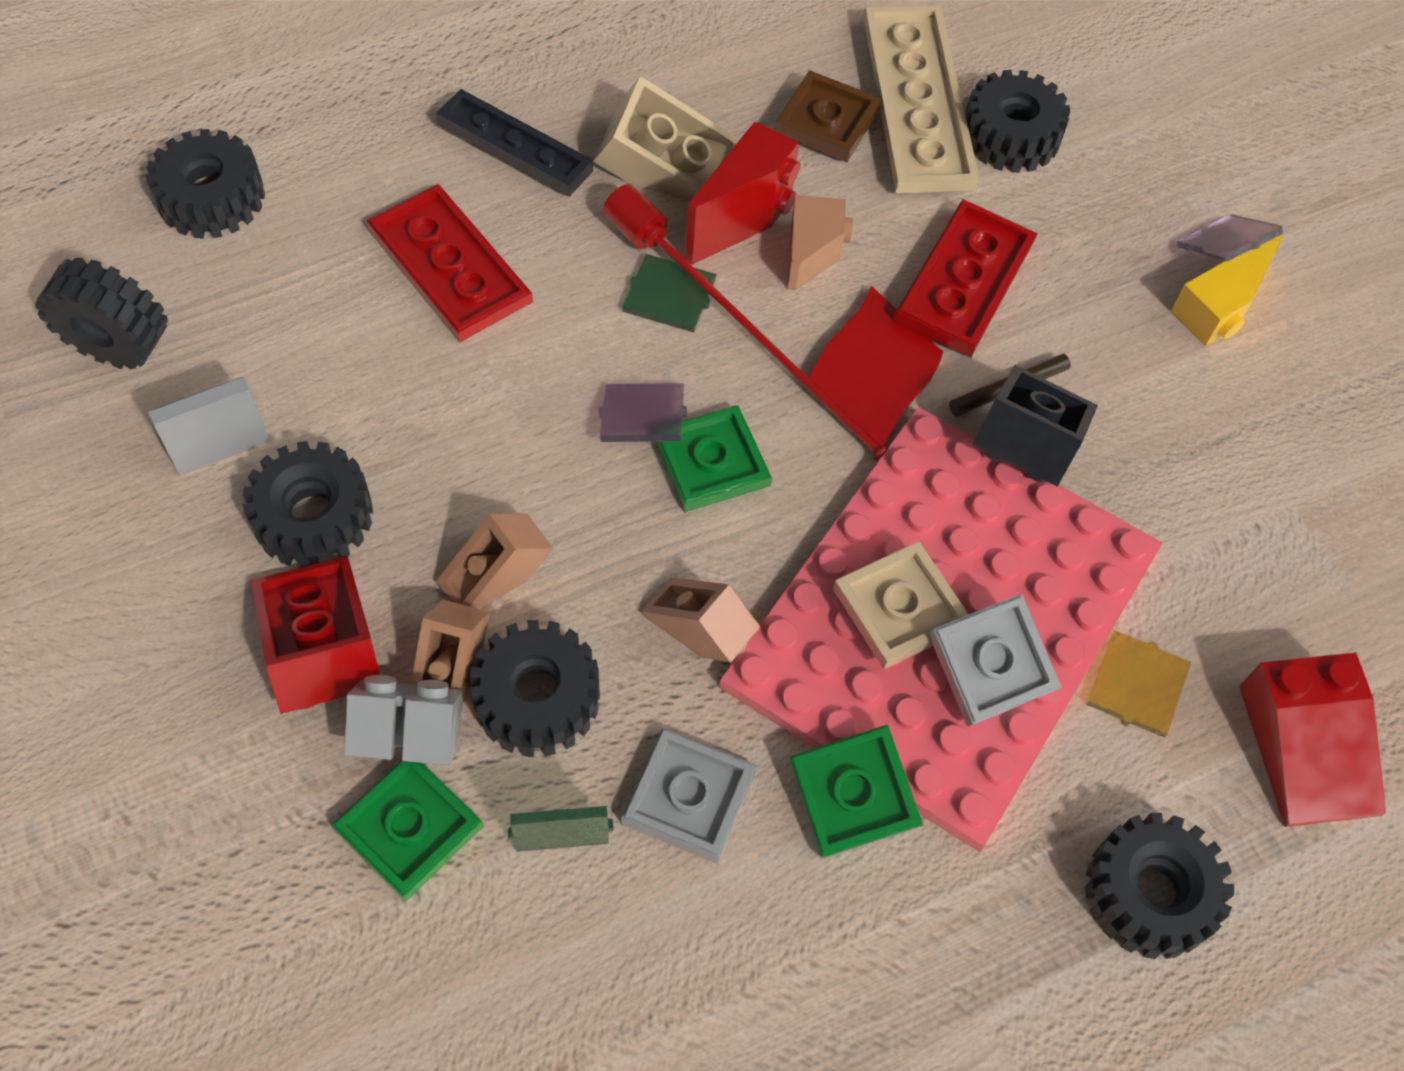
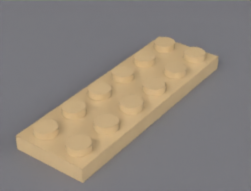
(920, 100)

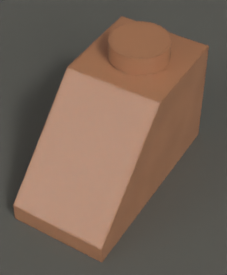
(816, 237)
(495, 560)
(703, 617)
(448, 644)

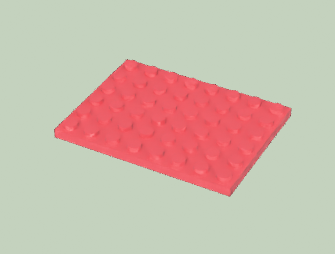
(991, 540)

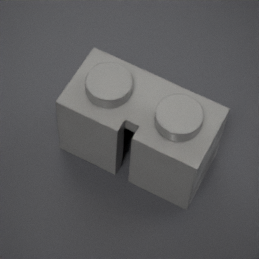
(416, 717)

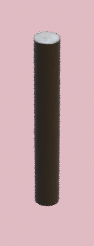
(989, 392)

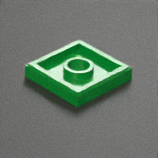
(714, 459)
(855, 791)
(407, 827)

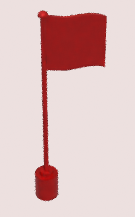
(866, 369)

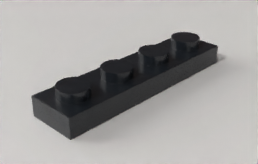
(515, 142)

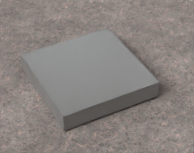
(209, 425)
(994, 660)
(689, 795)

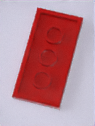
(449, 262)
(965, 278)

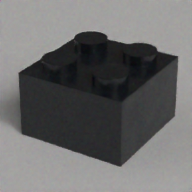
(1035, 426)

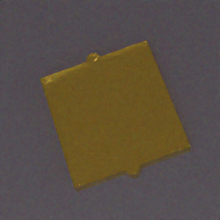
(1139, 683)

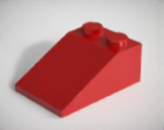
(743, 193)
(313, 633)
(1317, 737)

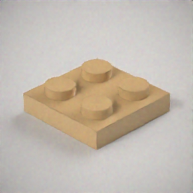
(898, 603)

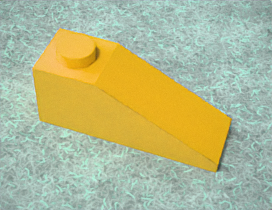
(1219, 298)

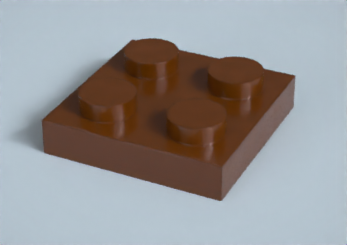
(828, 115)

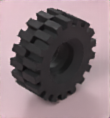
(1010, 140)
(210, 205)
(102, 313)
(300, 476)
(540, 722)
(1184, 860)

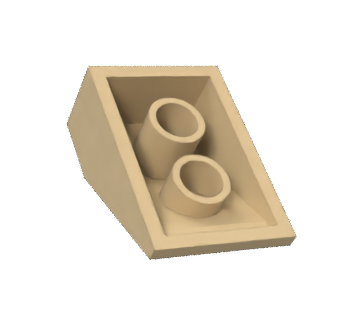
(662, 142)

